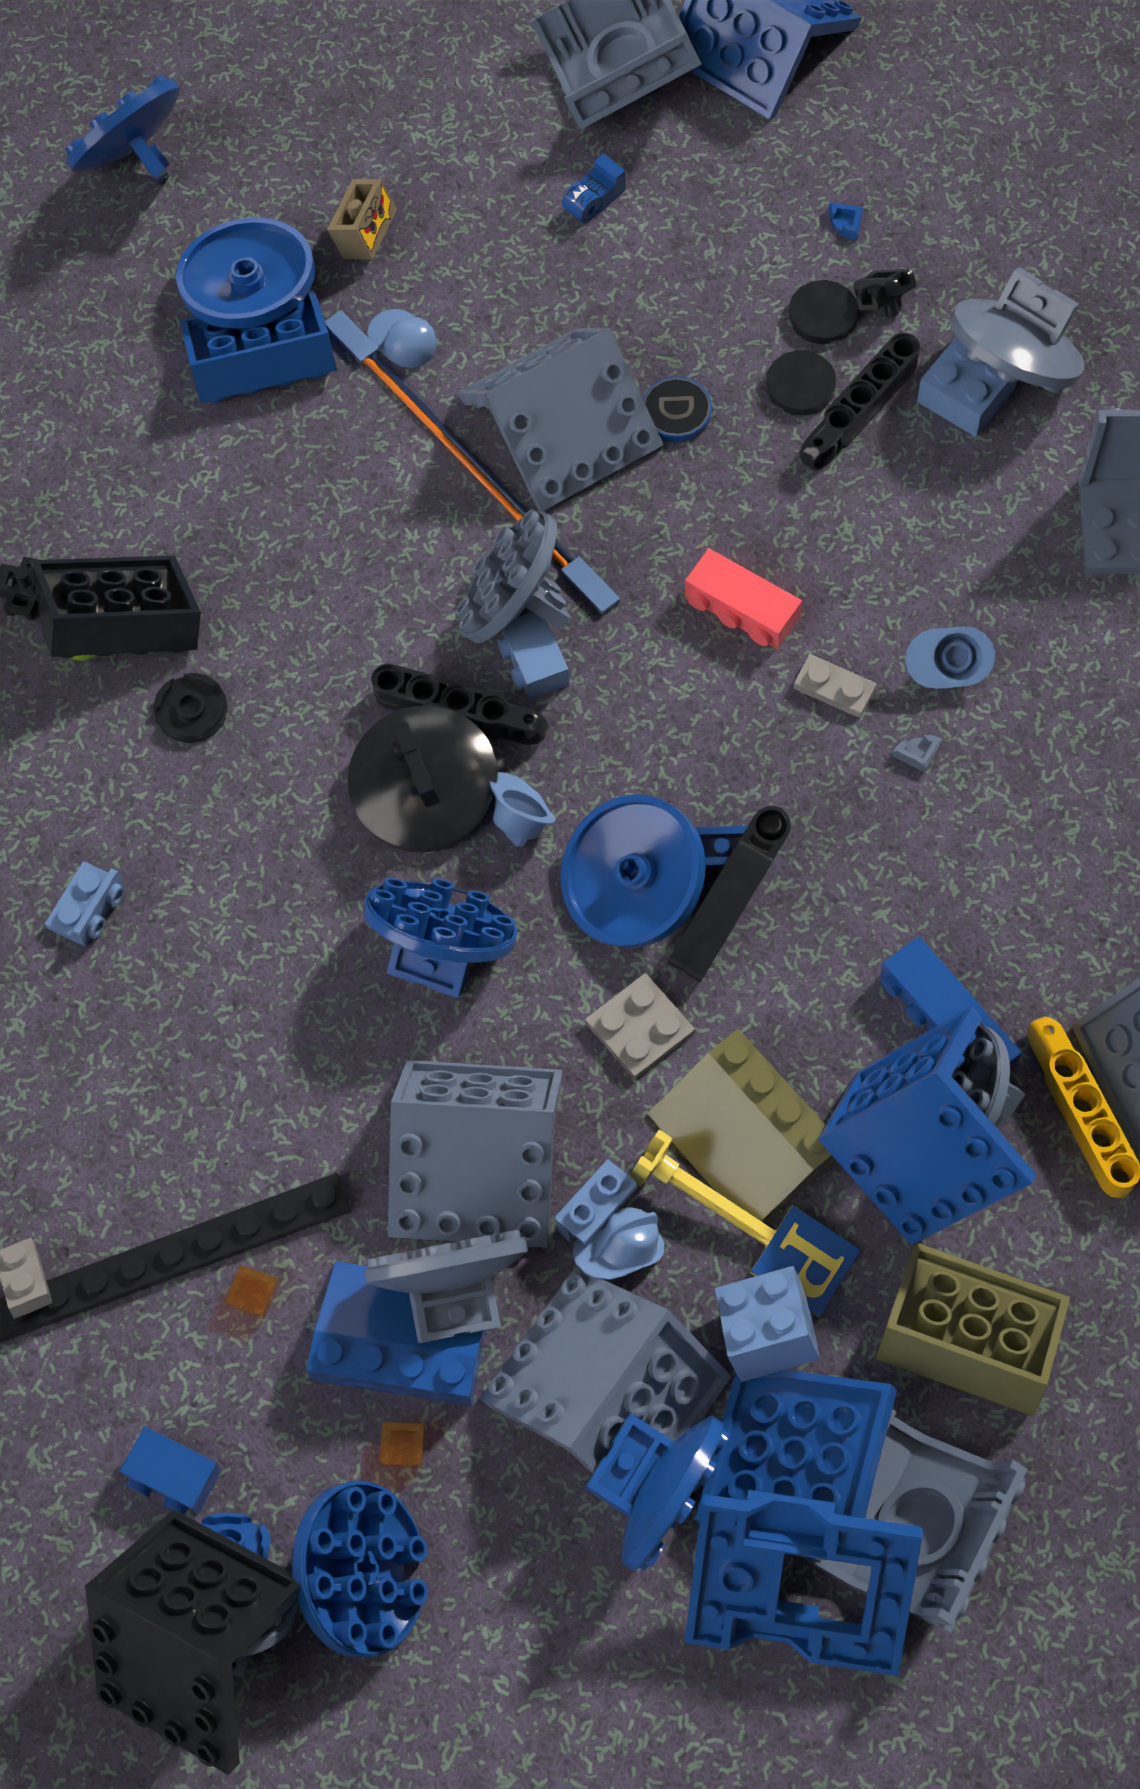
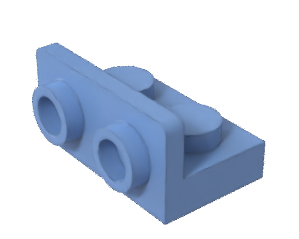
(85, 903)
(594, 1203)

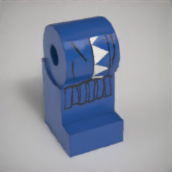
(595, 190)

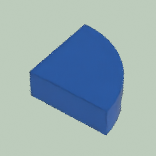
(846, 219)

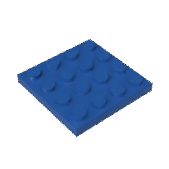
(803, 1439)

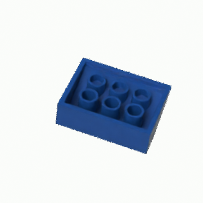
(260, 356)
(371, 1343)

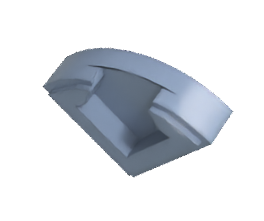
(918, 751)

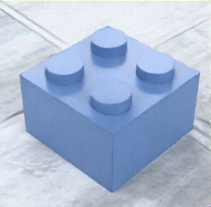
(963, 389)
(767, 1324)

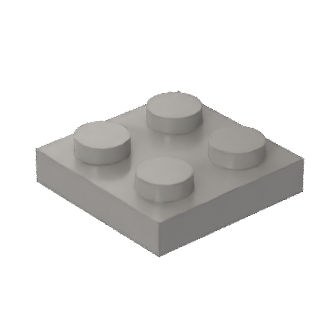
(640, 1026)

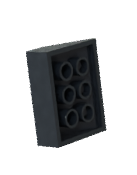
(115, 606)

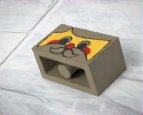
(362, 219)

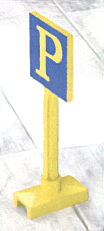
(800, 1240)

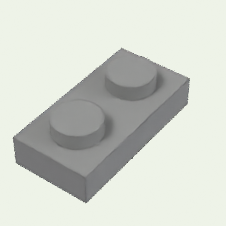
(835, 685)
(23, 1278)

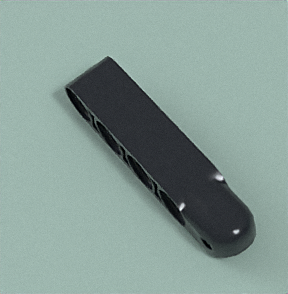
(865, 388)
(447, 693)
(731, 892)

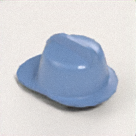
(950, 657)
(519, 809)
(621, 1245)

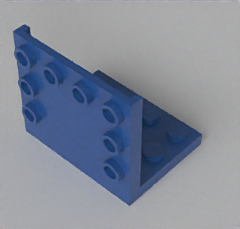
(758, 44)
(920, 1138)

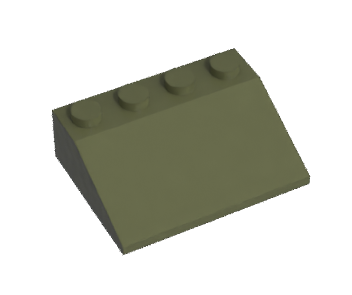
(744, 1128)
(974, 1329)

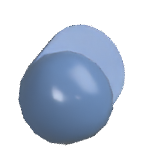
(403, 338)

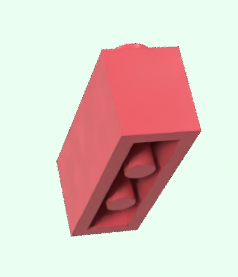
(742, 599)

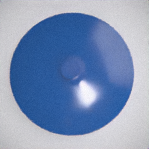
(245, 272)
(632, 871)

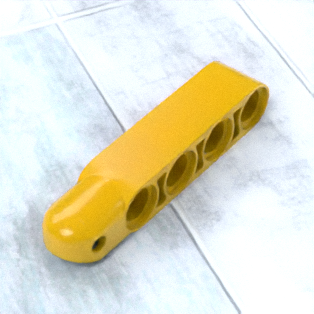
(1057, 1050)

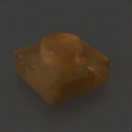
(252, 1292)
(402, 1445)

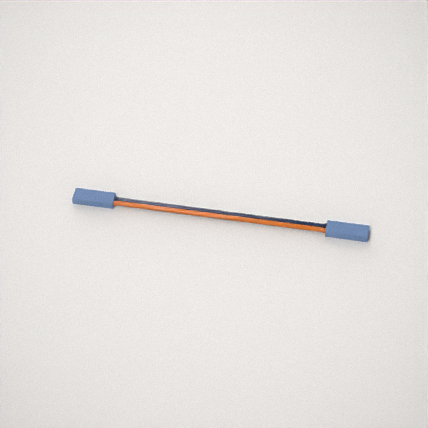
(363, 349)

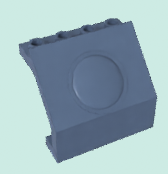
(613, 51)
(956, 1502)

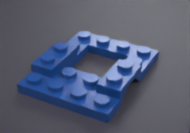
(741, 1572)

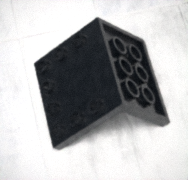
(172, 1625)

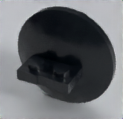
(422, 778)

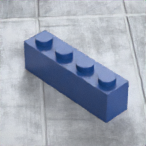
(933, 991)

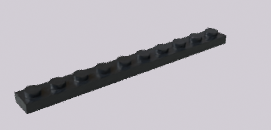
(181, 1253)

